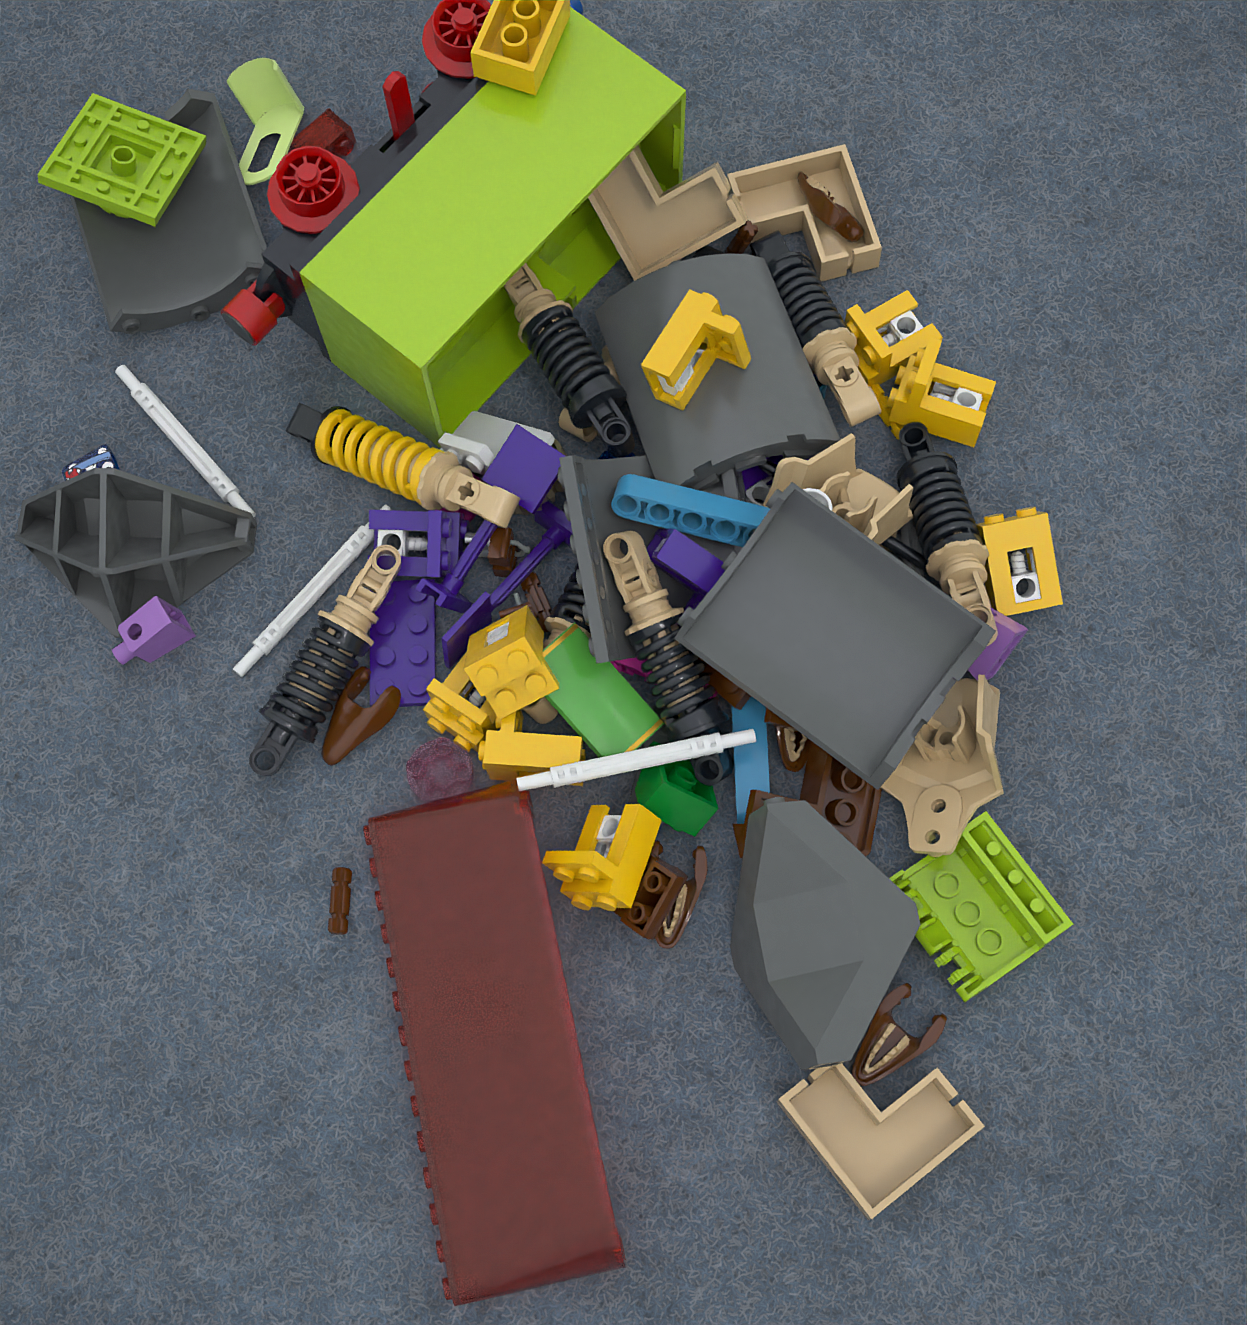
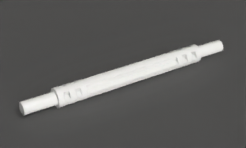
(183, 440)
(307, 597)
(635, 760)

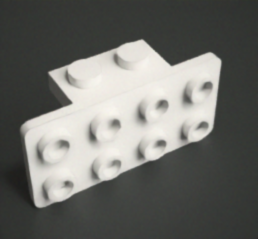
(481, 438)

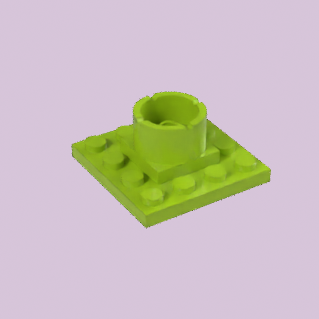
(122, 160)

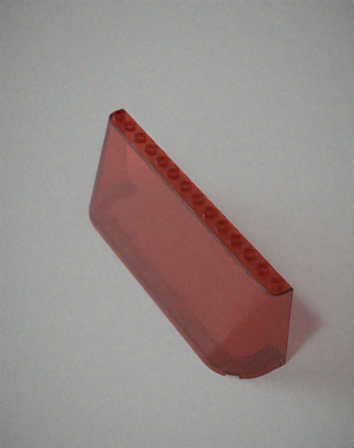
(491, 1046)

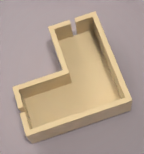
(776, 202)
(660, 226)
(874, 1151)

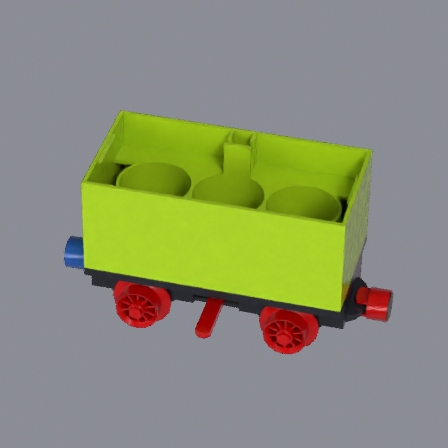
(413, 241)

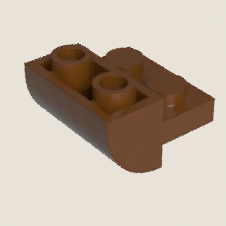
(654, 897)

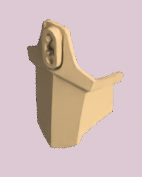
(854, 493)
(950, 767)

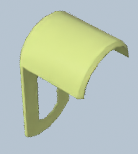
(266, 92)

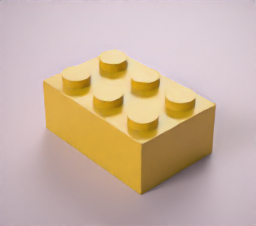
(519, 42)

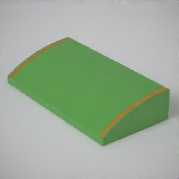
(597, 697)

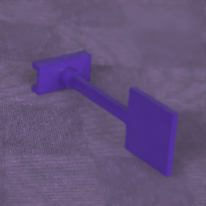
(522, 467)
(479, 614)

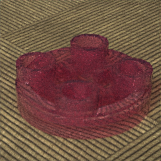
(439, 770)

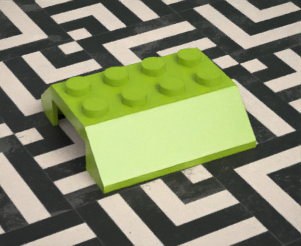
(981, 907)

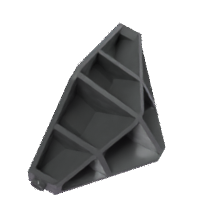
(132, 539)
(815, 931)

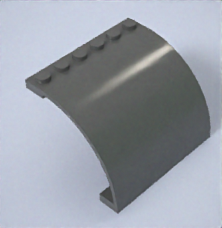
(589, 495)

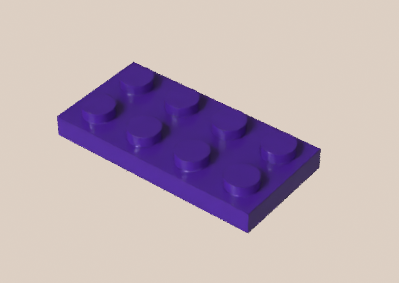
(404, 644)

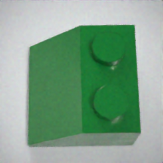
(676, 795)

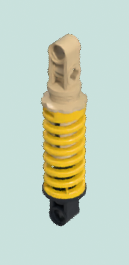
(399, 463)

